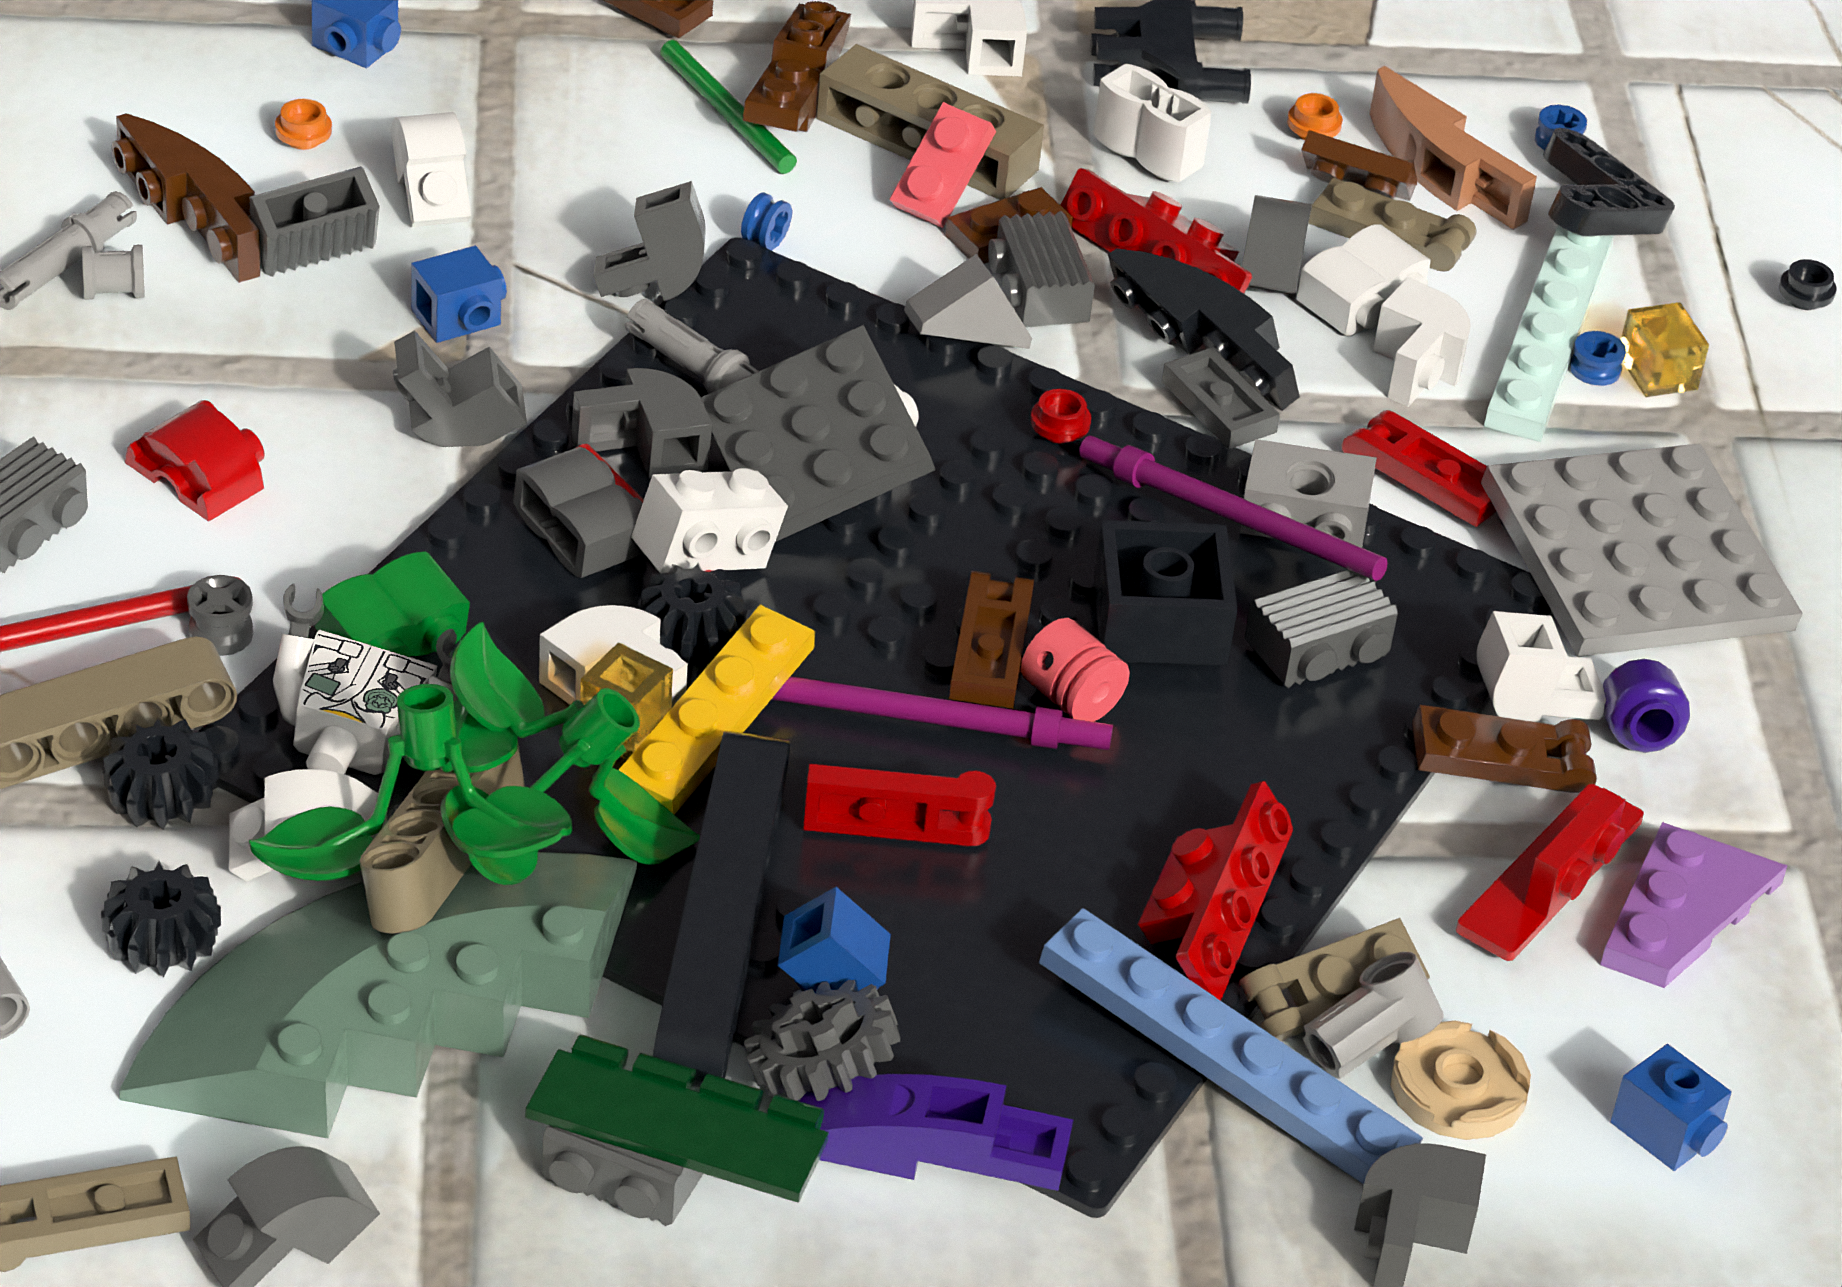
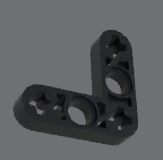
(1607, 192)

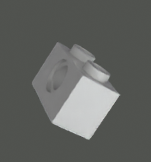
(1312, 487)

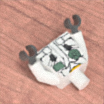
(345, 691)

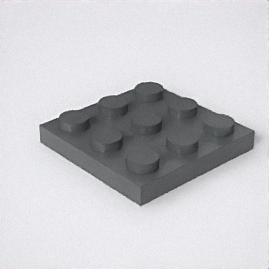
(820, 429)

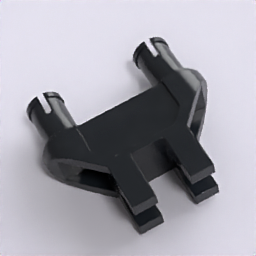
(1162, 41)

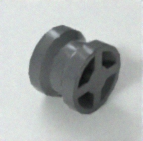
(221, 612)

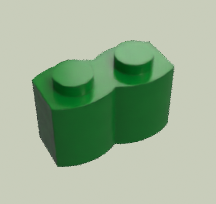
(397, 607)

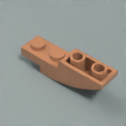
(1445, 157)

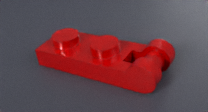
(1424, 465)
(900, 805)

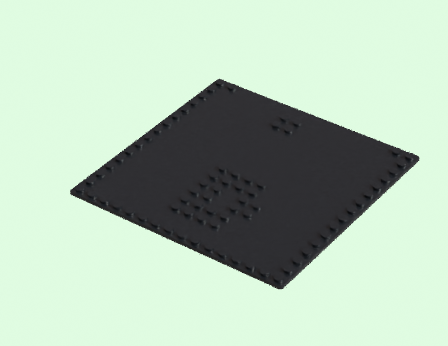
(887, 615)

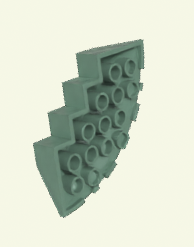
(339, 1004)

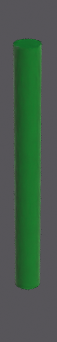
(727, 106)

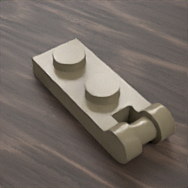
(1350, 208)
(1321, 977)
(91, 1209)

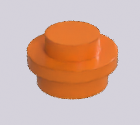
(1315, 113)
(303, 124)

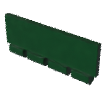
(664, 1119)

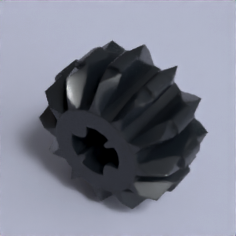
(695, 610)
(160, 773)
(161, 918)

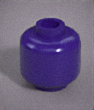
(1645, 705)

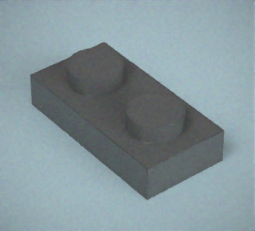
(1220, 398)

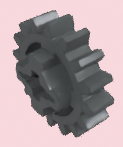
(822, 1040)

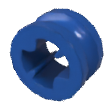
(1558, 117)
(766, 221)
(1598, 358)

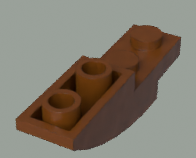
(802, 50)
(192, 186)

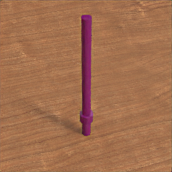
(1140, 469)
(1043, 727)

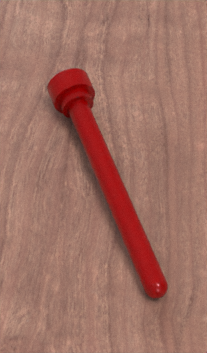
(94, 618)

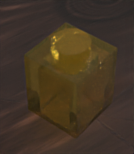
(1663, 349)
(640, 680)

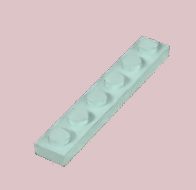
(1548, 334)

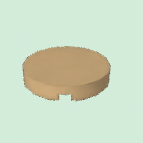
(1461, 1081)

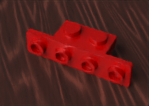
(1149, 226)
(1550, 872)
(1217, 888)

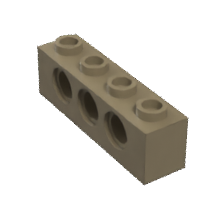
(897, 104)

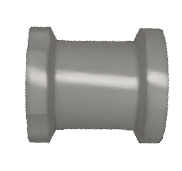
(113, 271)

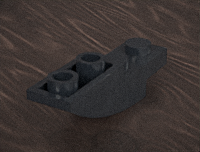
(1205, 310)

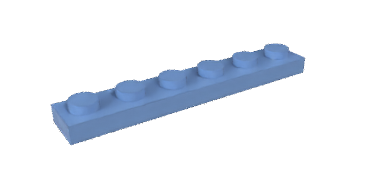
(1224, 1045)

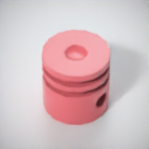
(1084, 673)

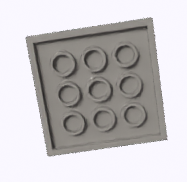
(1640, 549)

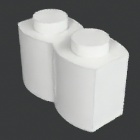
(1152, 122)
(1355, 279)

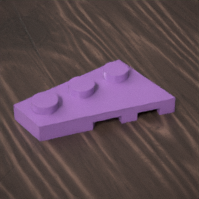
(1682, 901)

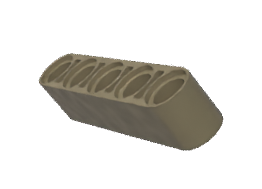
(79, 713)
(413, 858)

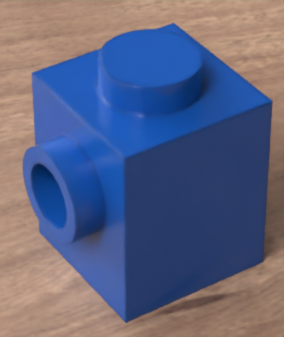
(356, 28)
(457, 293)
(833, 943)
(1671, 1108)

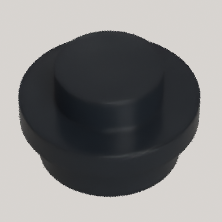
(1808, 284)

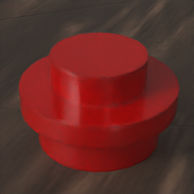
(1061, 416)

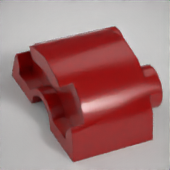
(202, 458)

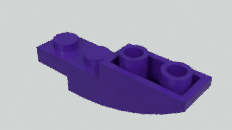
(944, 1122)

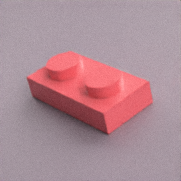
(943, 165)

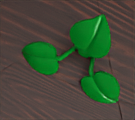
(592, 734)
(432, 737)

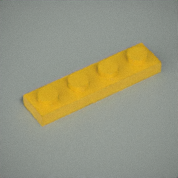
(721, 699)

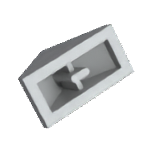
(968, 307)

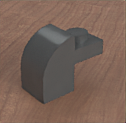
(1276, 243)
(670, 251)
(459, 404)
(650, 413)
(1418, 1197)
(285, 1203)

